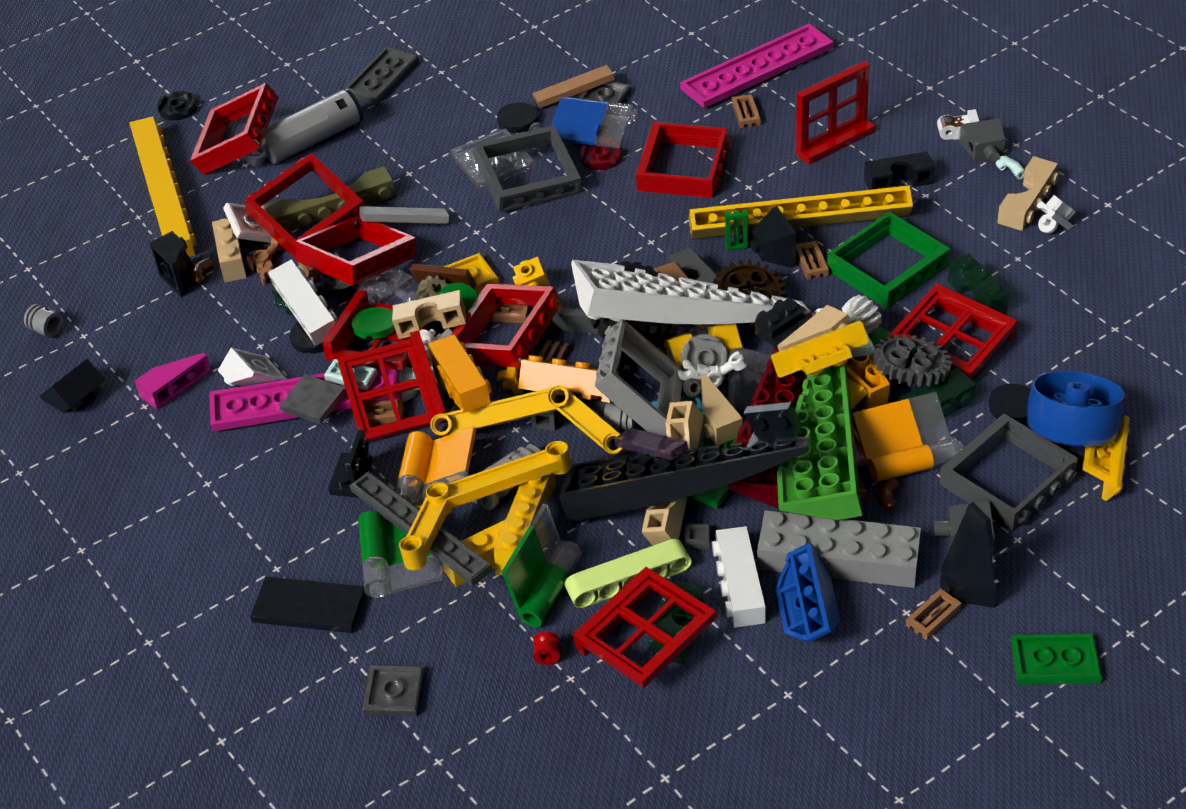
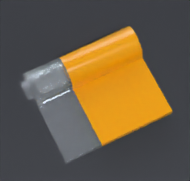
(905, 437)
(433, 461)

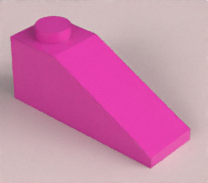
(169, 380)

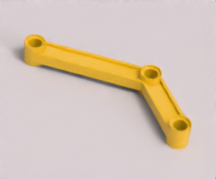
(528, 406)
(444, 497)

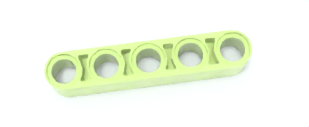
(610, 577)

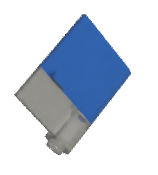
(593, 121)

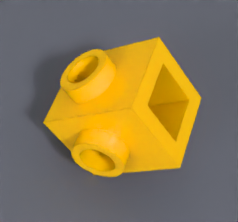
(530, 273)

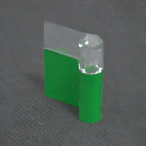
(383, 562)
(539, 568)

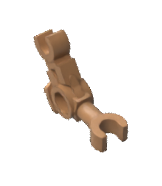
(262, 260)

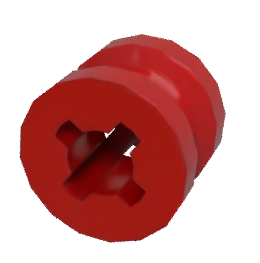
(546, 648)

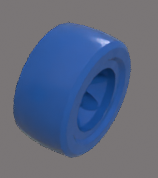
(1075, 408)

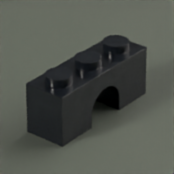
(913, 167)

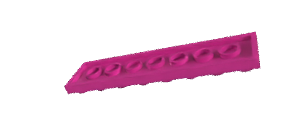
(756, 65)
(261, 401)

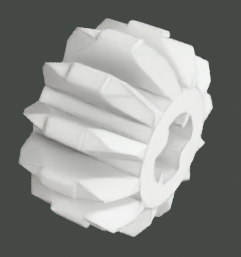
(864, 309)

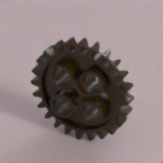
(750, 278)

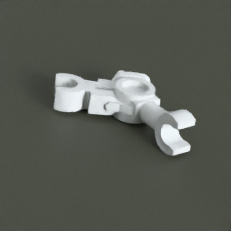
(714, 373)

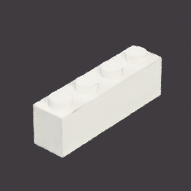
(302, 300)
(740, 577)

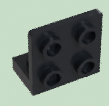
(772, 422)
(351, 466)

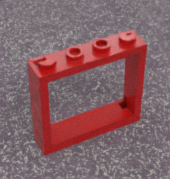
(682, 135)
(211, 151)
(283, 181)
(395, 249)
(546, 306)

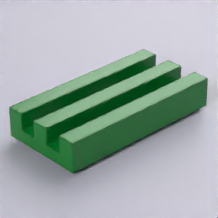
(736, 216)

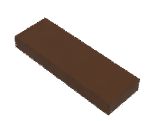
(452, 275)

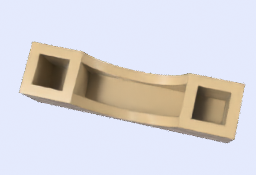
(1020, 208)

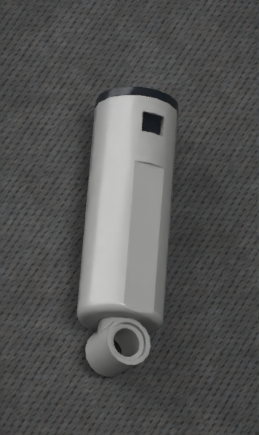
(308, 128)

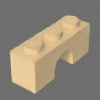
(228, 251)
(413, 315)

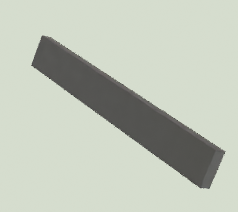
(402, 514)

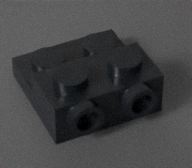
(780, 321)

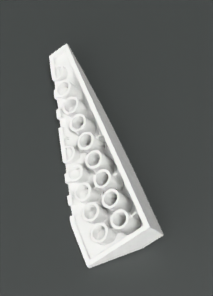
(619, 294)

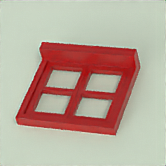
(837, 135)
(966, 310)
(342, 335)
(424, 381)
(621, 606)

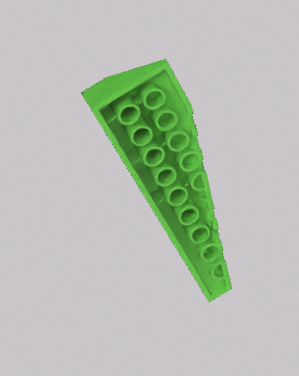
(827, 476)

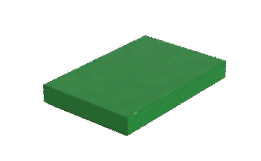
(1055, 659)

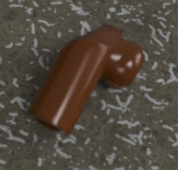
(198, 269)
(885, 494)

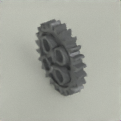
(927, 365)

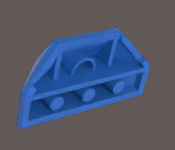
(806, 596)

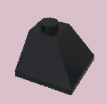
(775, 239)

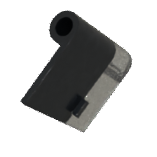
(743, 383)

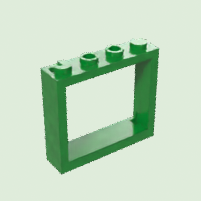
(935, 259)

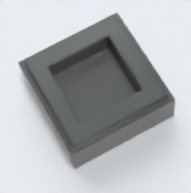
(697, 536)

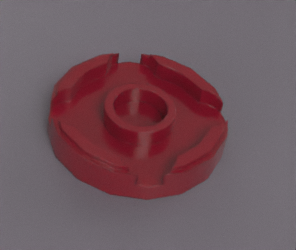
(600, 157)

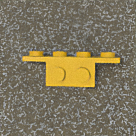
(821, 351)
(1108, 462)

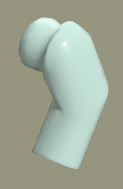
(1012, 164)

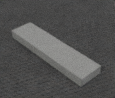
(403, 215)

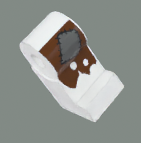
(950, 125)

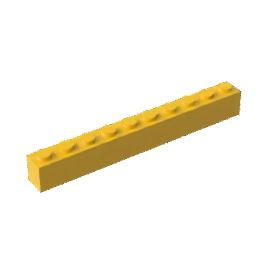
(162, 181)
(806, 210)

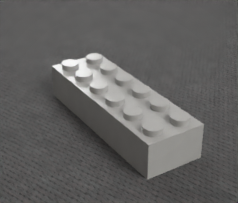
(846, 547)

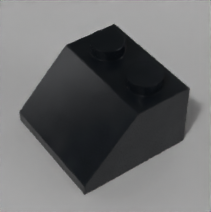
(172, 261)
(73, 387)

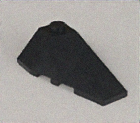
(969, 564)

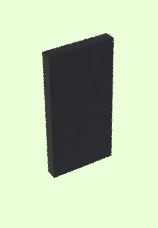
(308, 604)

